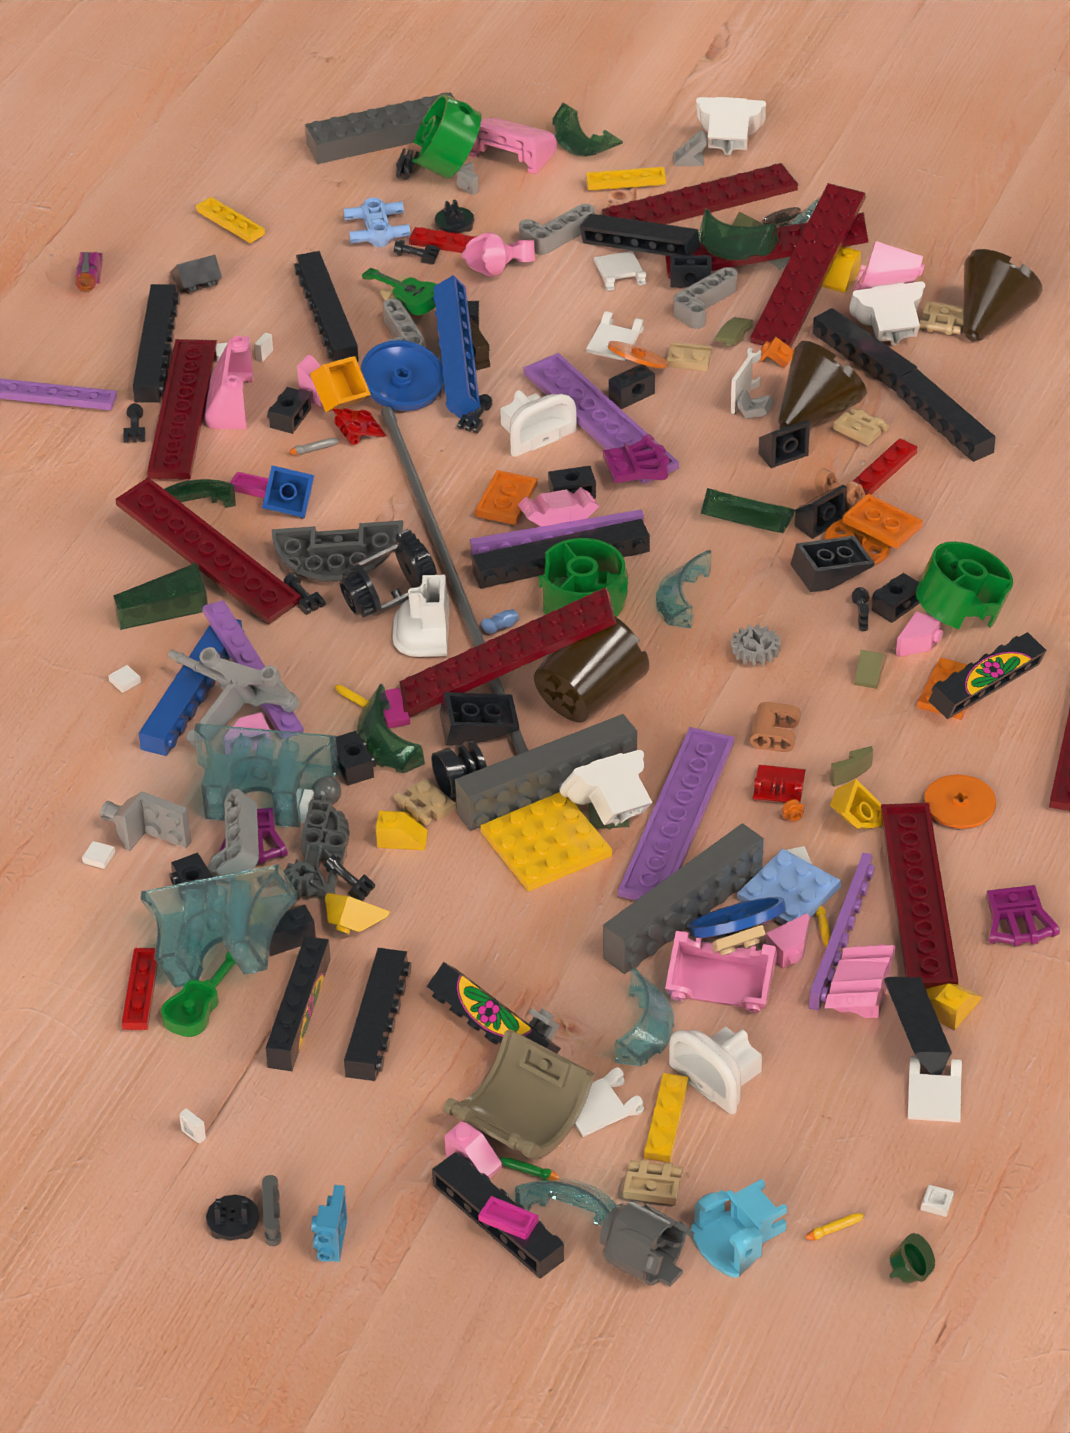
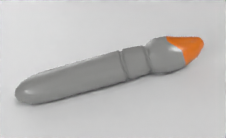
(299, 450)

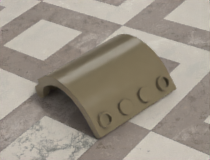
(526, 1097)

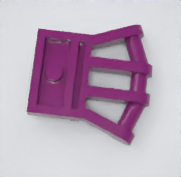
(633, 463)
(266, 829)
(1017, 903)

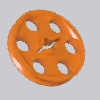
(868, 542)

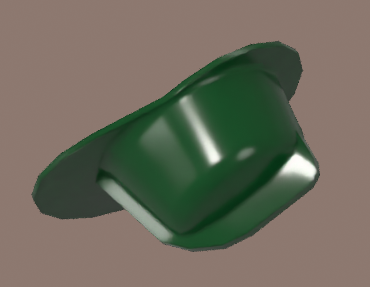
(912, 1259)

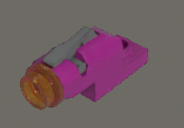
(88, 270)

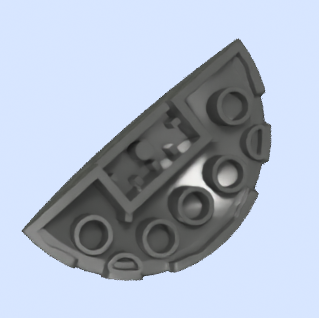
(331, 553)

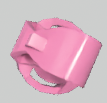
(490, 254)

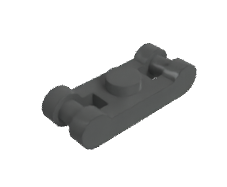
(271, 1210)

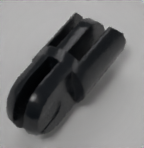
(405, 164)

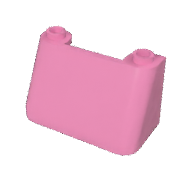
(531, 144)
(889, 266)
(225, 392)
(731, 979)

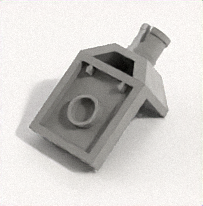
(151, 816)

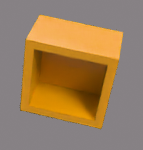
(340, 384)

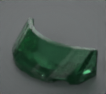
(574, 140)
(736, 241)
(204, 488)
(746, 511)
(384, 744)

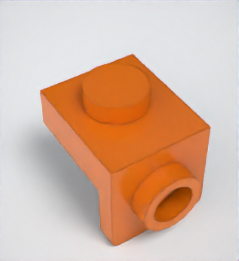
(777, 351)

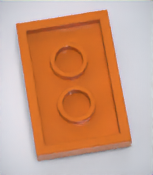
(503, 496)
(882, 521)
(942, 671)

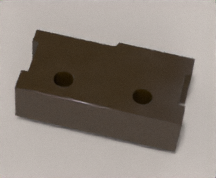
(480, 347)

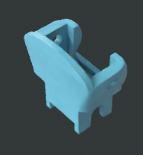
(735, 1237)

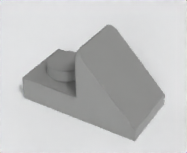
(690, 152)

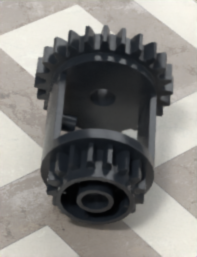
(413, 561)

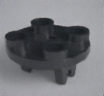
(454, 218)
(221, 1214)

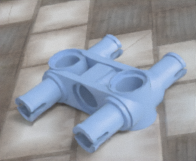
(375, 214)

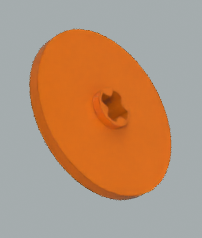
(637, 354)
(976, 796)

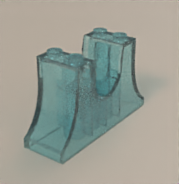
(262, 761)
(225, 908)

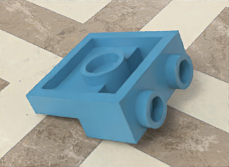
(330, 1226)

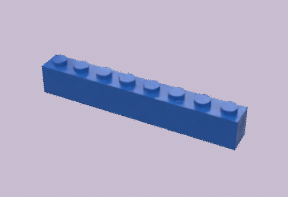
(456, 347)
(180, 700)

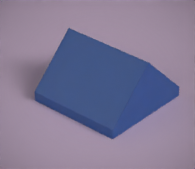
(288, 491)

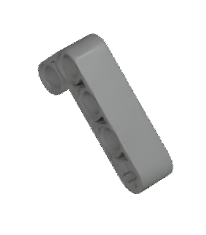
(555, 232)
(692, 302)
(400, 323)
(240, 836)

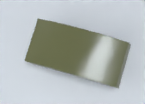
(733, 330)
(847, 770)

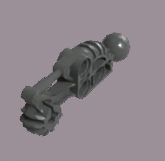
(322, 835)

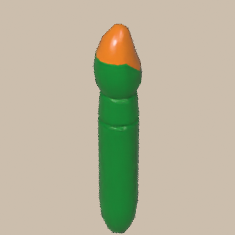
(528, 1168)

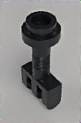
(428, 254)
(134, 412)
(473, 420)
(860, 597)
(307, 601)
(360, 888)

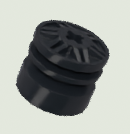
(454, 764)

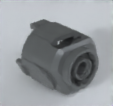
(644, 1242)

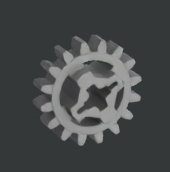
(755, 644)

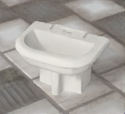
(730, 121)
(889, 310)
(538, 420)
(423, 620)
(611, 786)
(715, 1064)

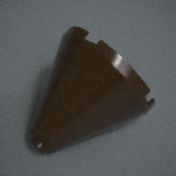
(995, 292)
(818, 386)

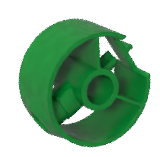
(447, 135)
(587, 569)
(963, 583)

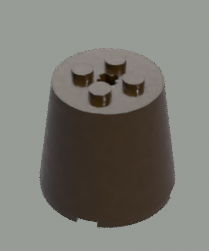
(591, 672)

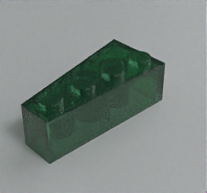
(162, 599)

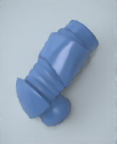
(500, 621)

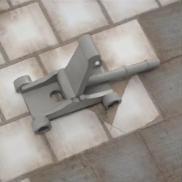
(239, 686)

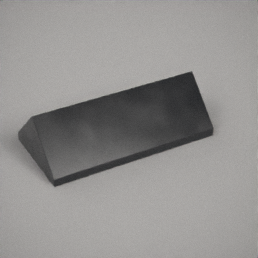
(920, 1022)

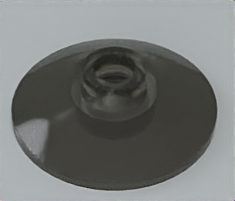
(782, 217)

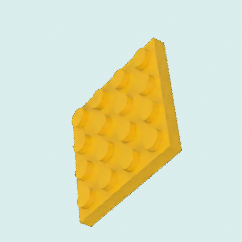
(546, 841)

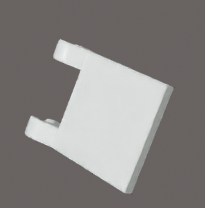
(619, 266)
(607, 332)
(743, 379)
(934, 1095)
(604, 1106)

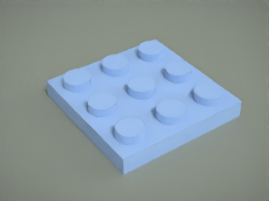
(796, 881)

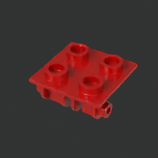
(356, 423)
(778, 783)

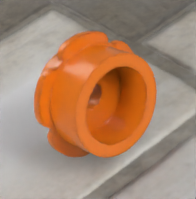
(793, 810)

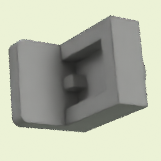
(468, 179)
(754, 407)
(543, 1023)

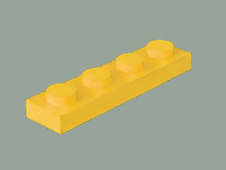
(626, 178)
(230, 219)
(666, 1117)

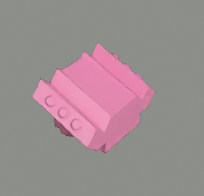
(559, 507)
(859, 980)

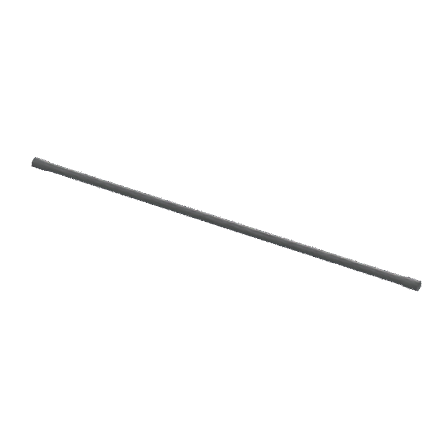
(443, 553)

